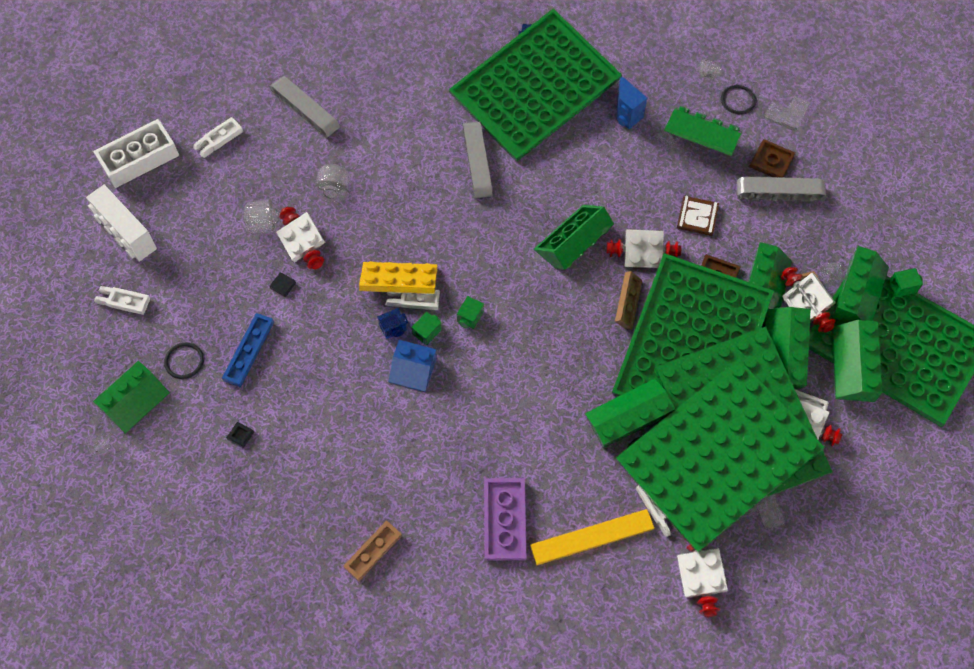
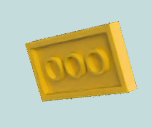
(398, 277)

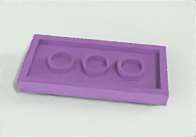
(504, 519)

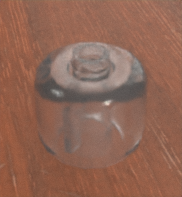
(332, 183)
(262, 217)

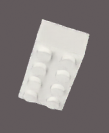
(136, 153)
(120, 223)

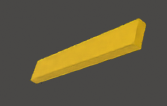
(591, 537)

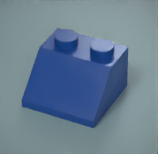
(630, 104)
(412, 365)

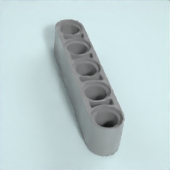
(305, 106)
(477, 159)
(781, 188)

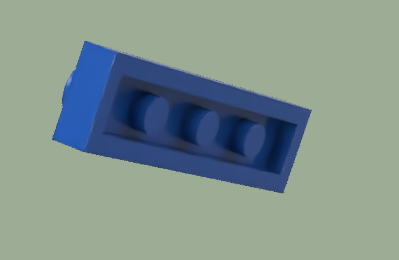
(248, 350)

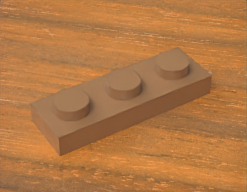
(628, 300)
(372, 551)

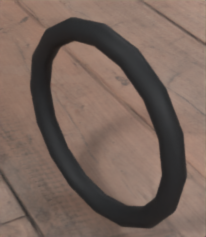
(736, 111)
(186, 375)

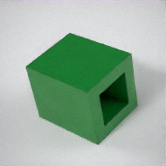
(906, 282)
(470, 313)
(426, 328)

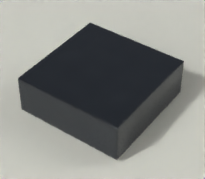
(282, 284)
(240, 434)

